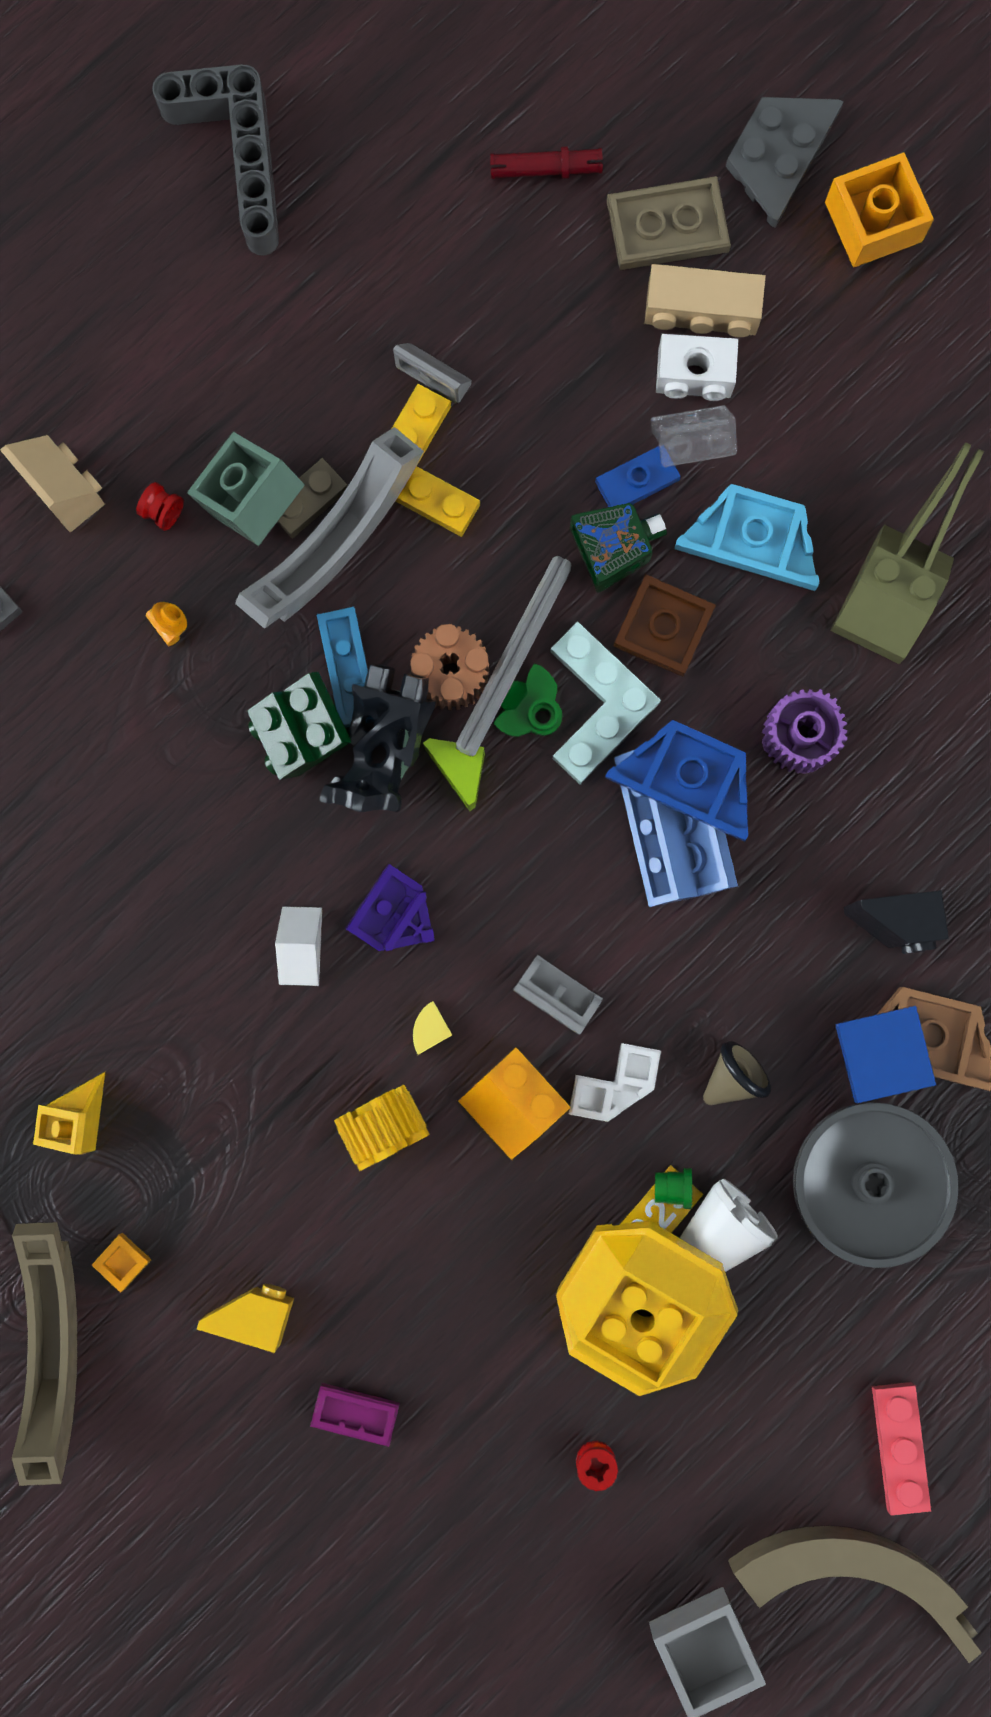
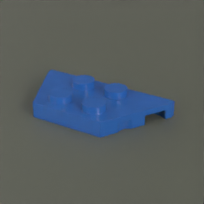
(690, 776)

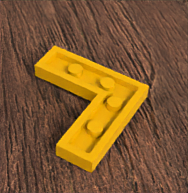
(424, 491)

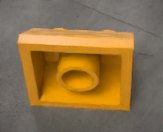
(514, 1103)

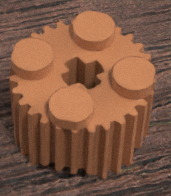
(446, 647)

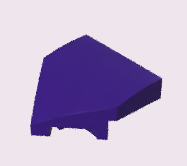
(393, 913)

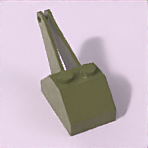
(902, 577)

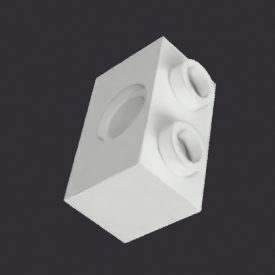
(713, 354)

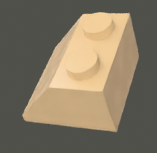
(55, 479)

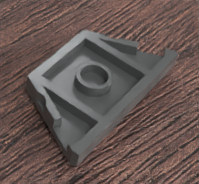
(780, 148)

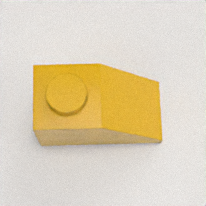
(252, 1318)

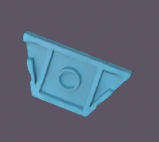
(755, 536)

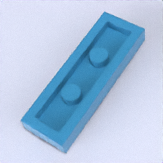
(343, 657)

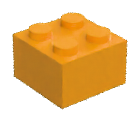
(878, 209)

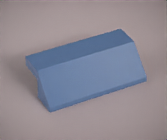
(676, 852)

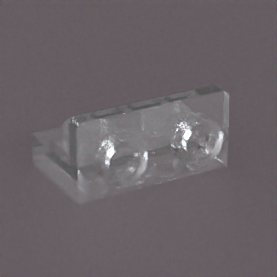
(695, 435)

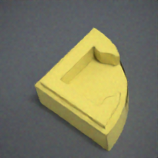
(429, 1029)

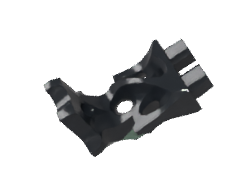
(398, 727)

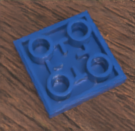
(885, 1054)

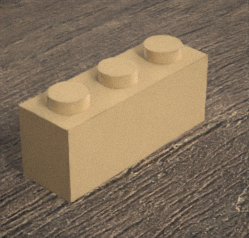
(704, 300)

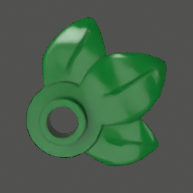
(528, 699)

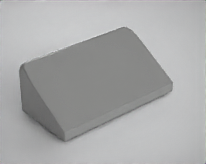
(431, 372)

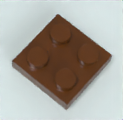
(664, 625)

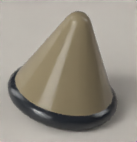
(736, 1077)

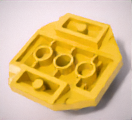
(653, 1271)

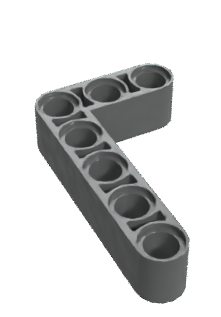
(248, 143)

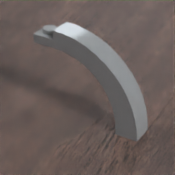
(339, 535)

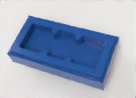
(636, 479)

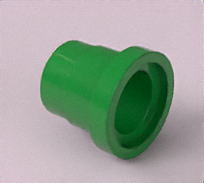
(674, 1188)

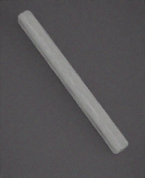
(513, 656)

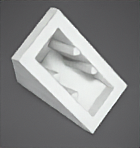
(299, 946)

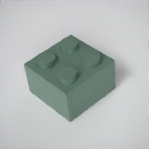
(246, 488)

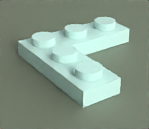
(624, 699)

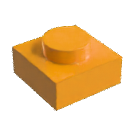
(121, 1262)

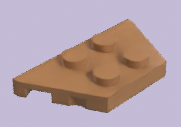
(952, 1036)

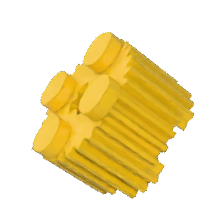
(381, 1127)

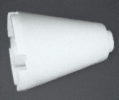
(728, 1226)

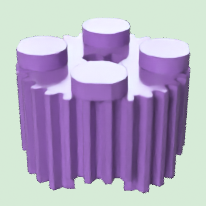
(825, 729)

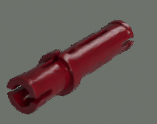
(546, 163)

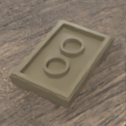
(668, 223)

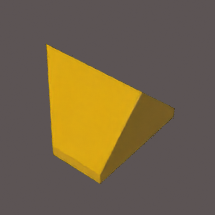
(71, 1120)

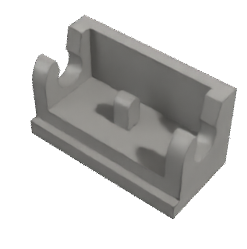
(558, 994)

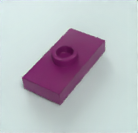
(355, 1414)

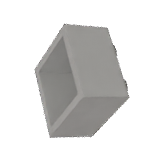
(706, 1653)

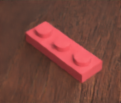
(901, 1448)

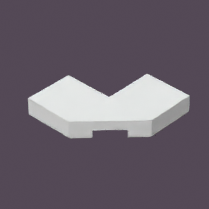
(607, 1099)

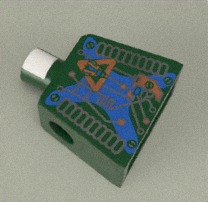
(615, 542)

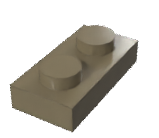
(320, 491)

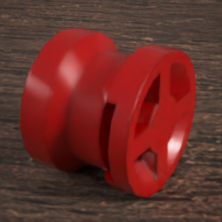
(160, 506)
(593, 1456)

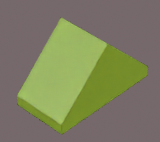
(459, 769)

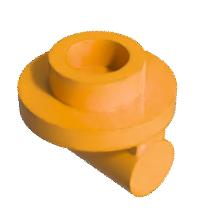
(167, 621)

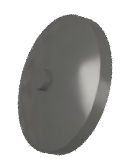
(875, 1184)

